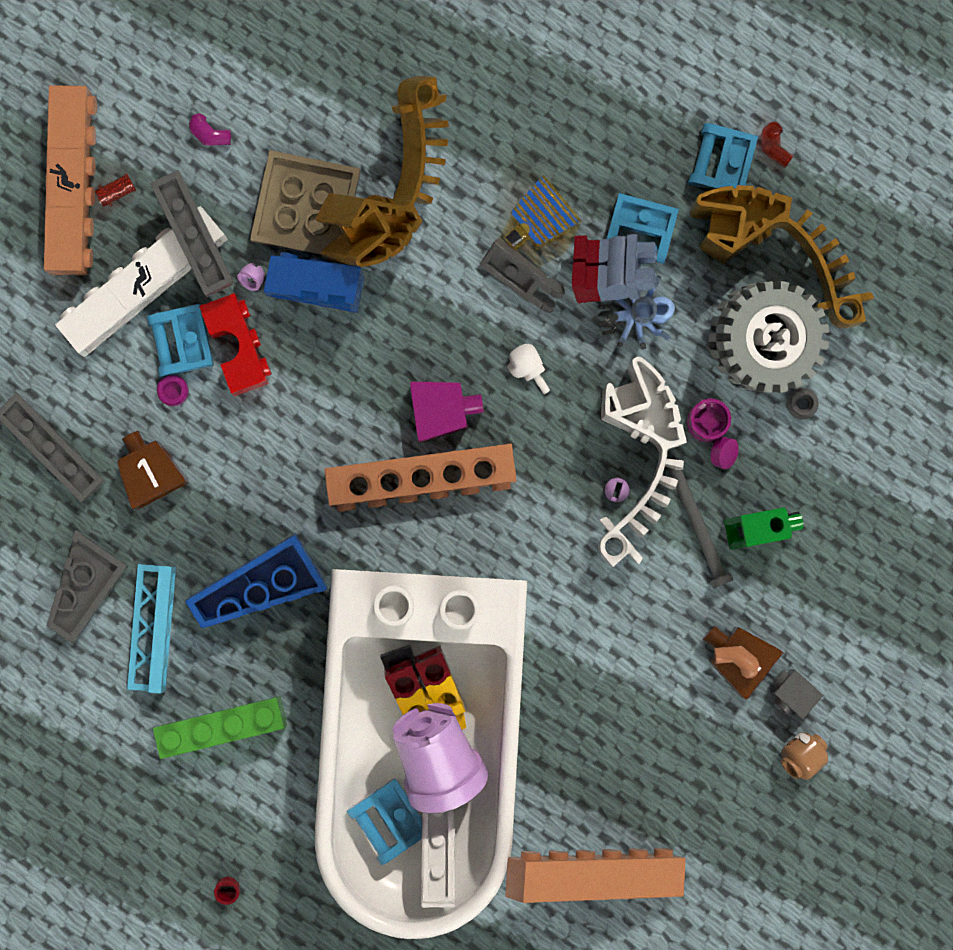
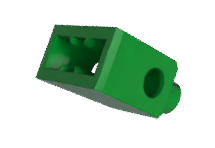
(757, 527)

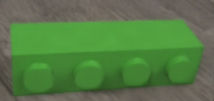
(220, 727)

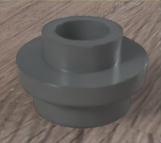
(807, 395)

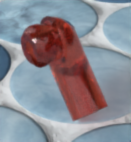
(772, 144)

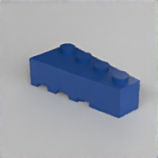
(265, 578)

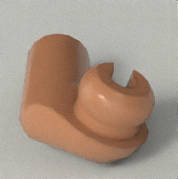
(740, 656)

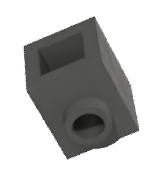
(794, 693)

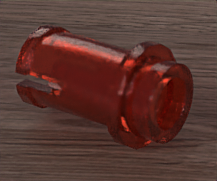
(114, 190)

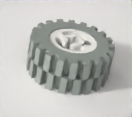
(744, 325)

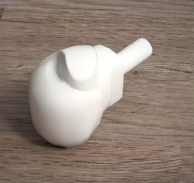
(527, 363)

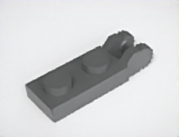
(521, 275)

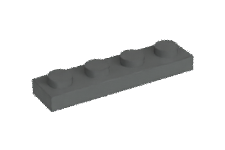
(192, 233)
(50, 448)

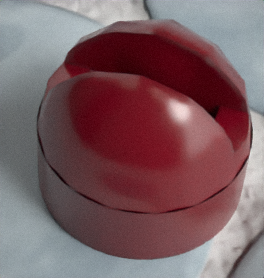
(227, 896)

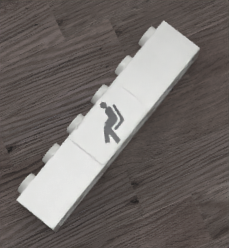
(129, 290)

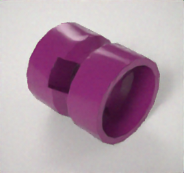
(708, 420)

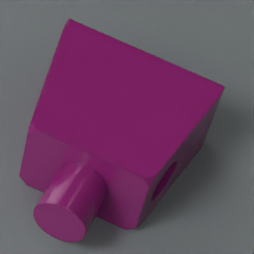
(441, 408)

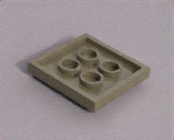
(292, 198)

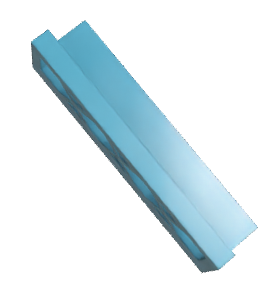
(161, 632)

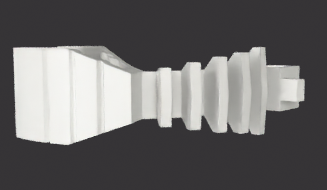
(648, 412)

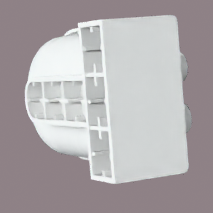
(483, 643)

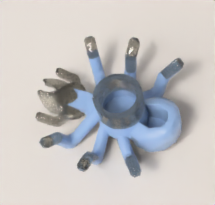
(643, 313)

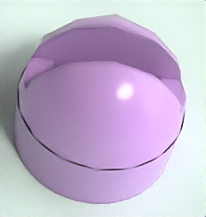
(251, 271)
(610, 487)

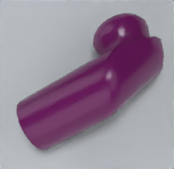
(206, 134)

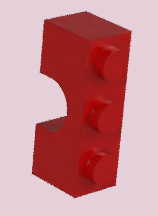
(229, 317)

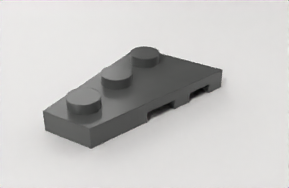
(85, 585)

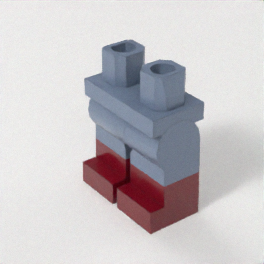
(612, 268)

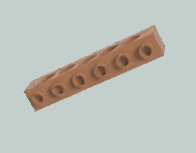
(341, 478)

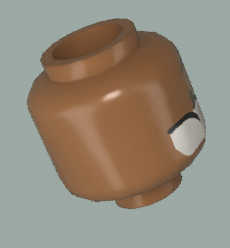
(804, 755)

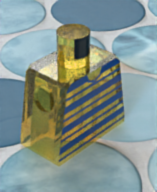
(541, 217)

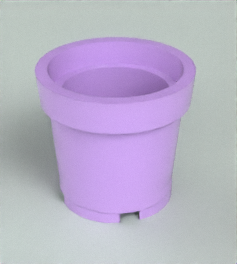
(437, 760)

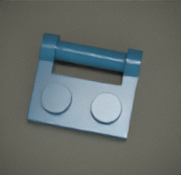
(733, 161)
(644, 218)
(190, 339)
(396, 814)

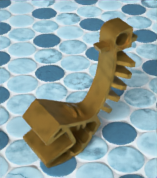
(748, 216)
(380, 225)

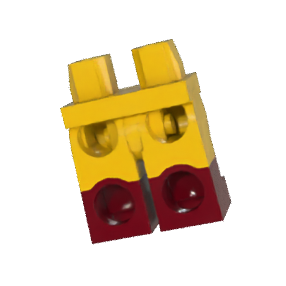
(437, 681)

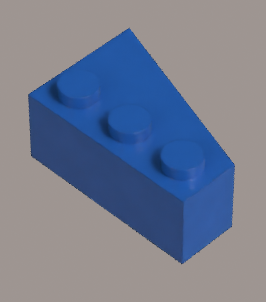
(314, 282)

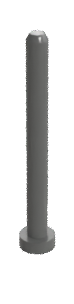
(700, 529)

